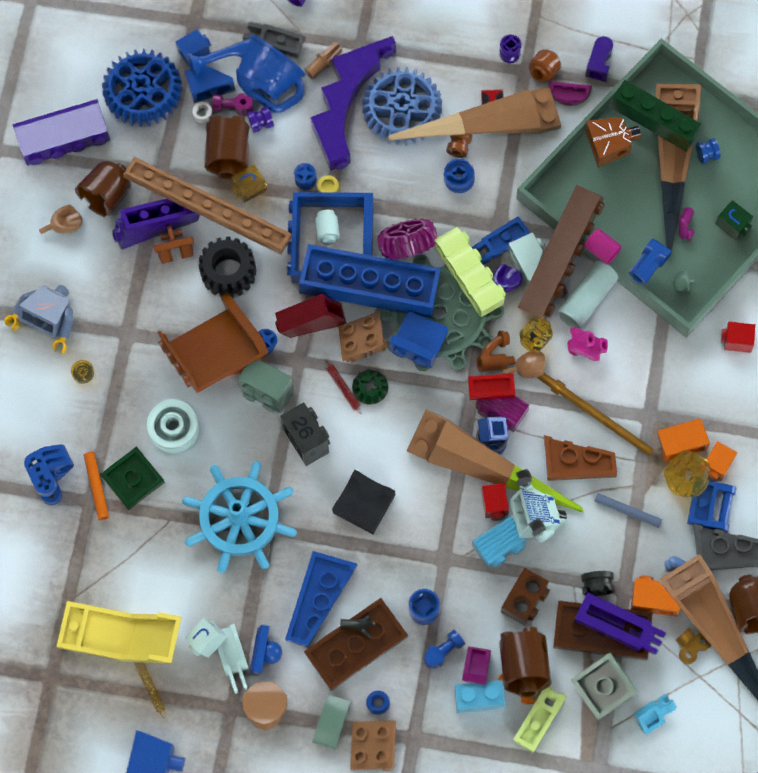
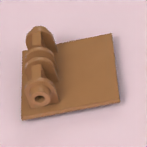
(362, 337)
(373, 745)

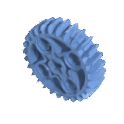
(399, 97)

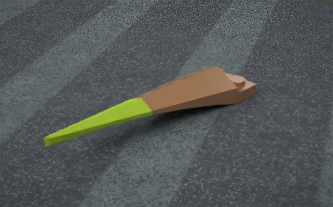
(455, 449)

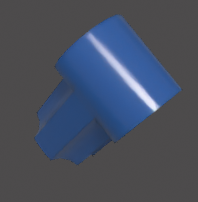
(652, 257)

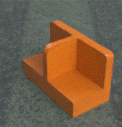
(682, 437)

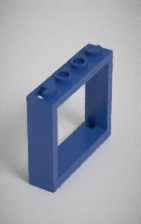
(326, 199)

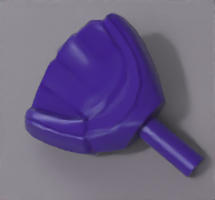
(507, 277)

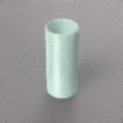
(583, 299)

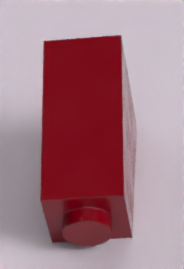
(310, 316)

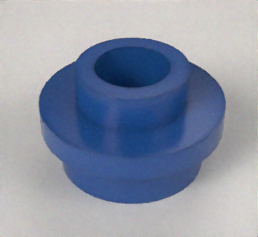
(378, 695)

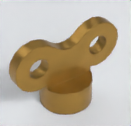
(691, 644)

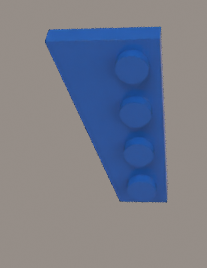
(319, 592)

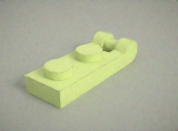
(539, 719)

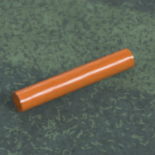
(96, 486)

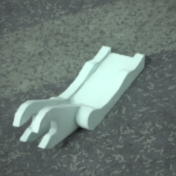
(233, 656)

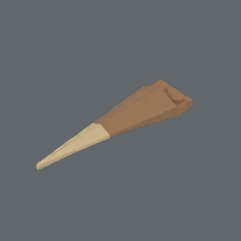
(517, 113)

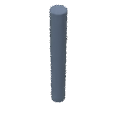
(628, 510)

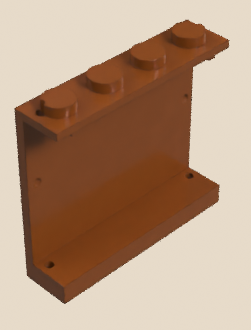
(214, 347)

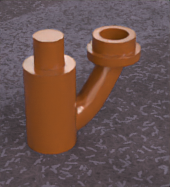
(490, 362)

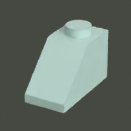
(526, 255)

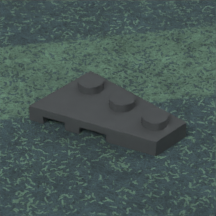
(724, 549)

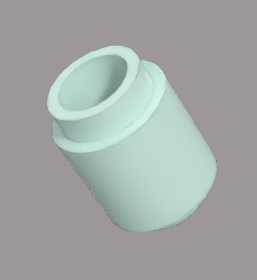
(327, 227)

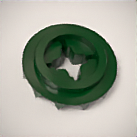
(374, 395)

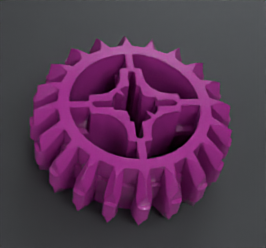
(407, 238)

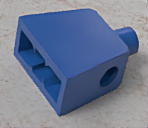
(153, 755)

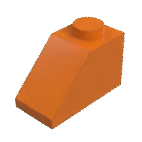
(652, 597)

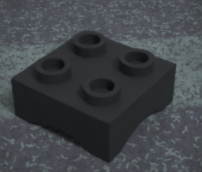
(363, 502)

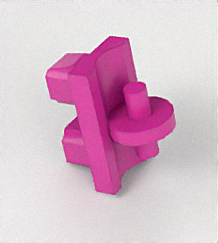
(586, 344)

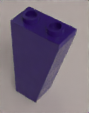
(149, 221)

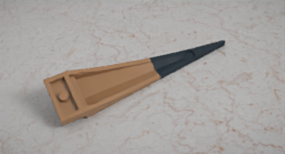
(674, 160)
(703, 603)

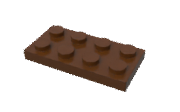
(578, 638)
(349, 651)

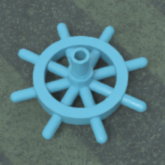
(239, 516)

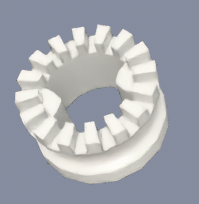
(196, 109)

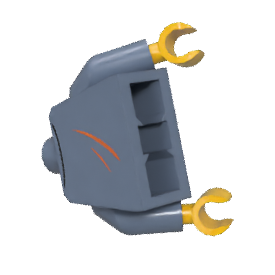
(46, 311)

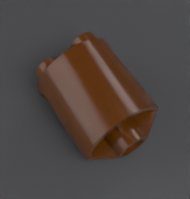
(226, 146)
(525, 662)

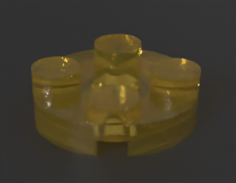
(676, 474)

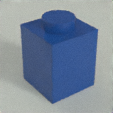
(194, 44)

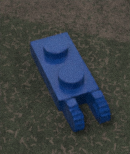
(498, 240)

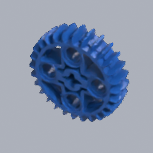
(145, 93)

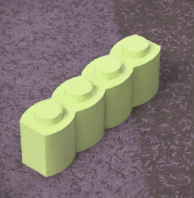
(469, 272)

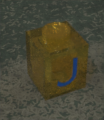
(248, 184)

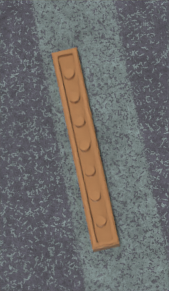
(207, 205)

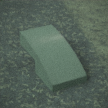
(331, 721)

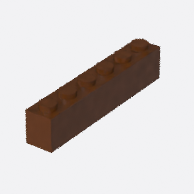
(561, 252)

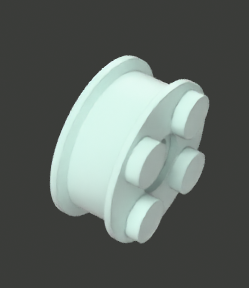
(173, 440)

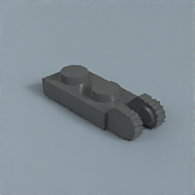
(283, 40)

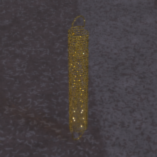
(154, 689)

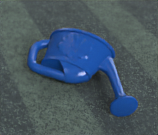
(260, 70)

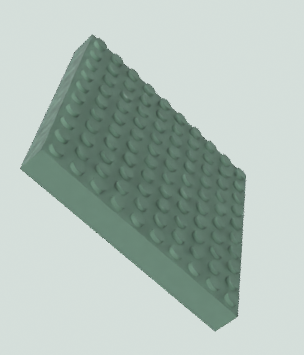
(635, 198)

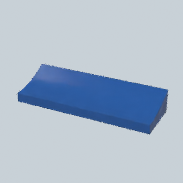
(369, 280)

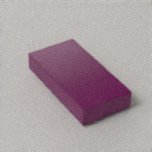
(476, 665)

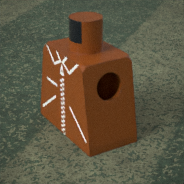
(610, 139)

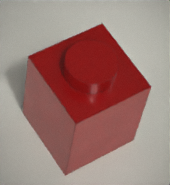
(738, 337)
(495, 501)

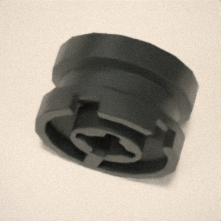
(598, 583)

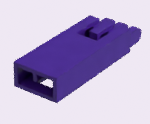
(610, 620)

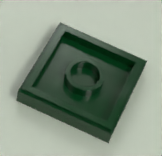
(132, 478)

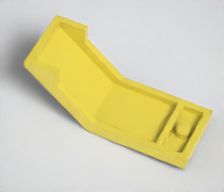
(119, 634)

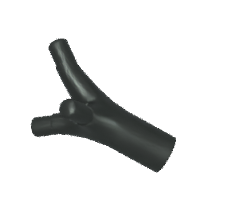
(358, 625)

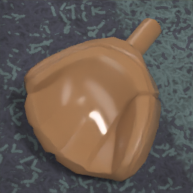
(64, 220)
(528, 365)

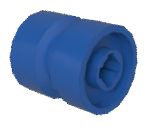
(424, 606)

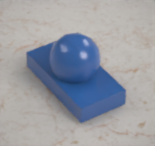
(264, 650)

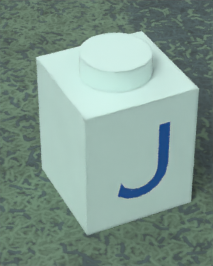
(205, 638)

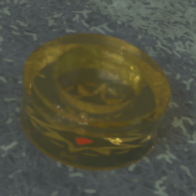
(82, 371)

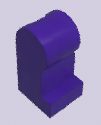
(600, 54)

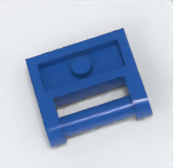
(703, 506)

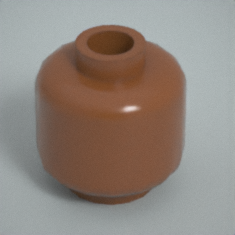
(544, 65)

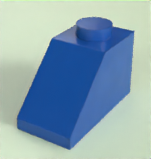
(208, 83)

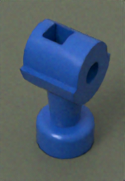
(435, 655)

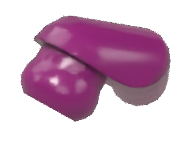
(684, 221)

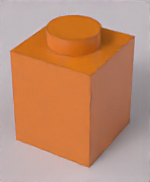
(720, 461)

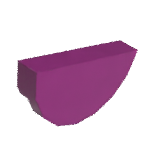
(569, 93)

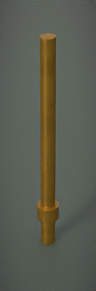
(559, 388)

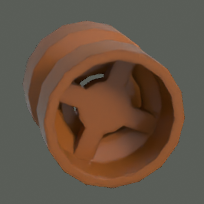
(458, 145)

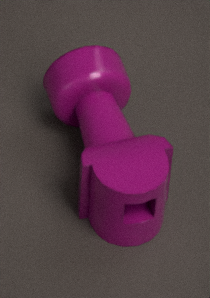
(241, 104)

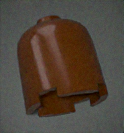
(104, 187)
(744, 604)

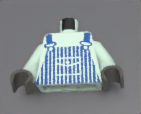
(534, 511)

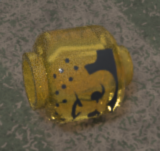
(536, 334)

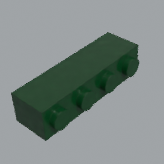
(655, 115)

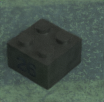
(305, 434)

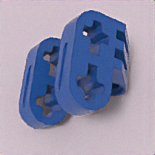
(53, 464)

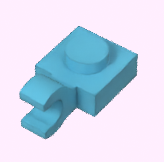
(653, 714)

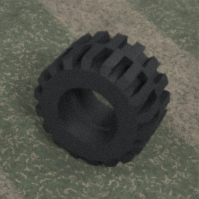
(222, 251)

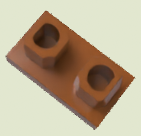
(164, 249)

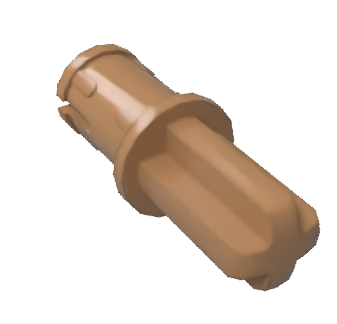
(323, 60)

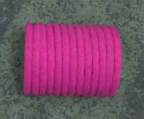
(602, 246)

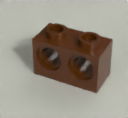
(520, 594)

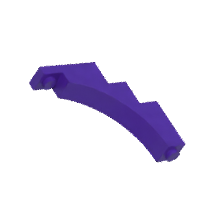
(352, 71)

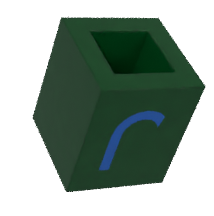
(734, 220)

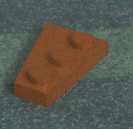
(573, 461)

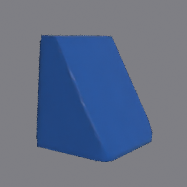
(492, 429)

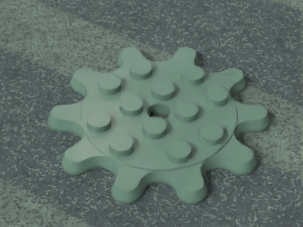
(461, 319)

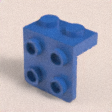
(418, 340)

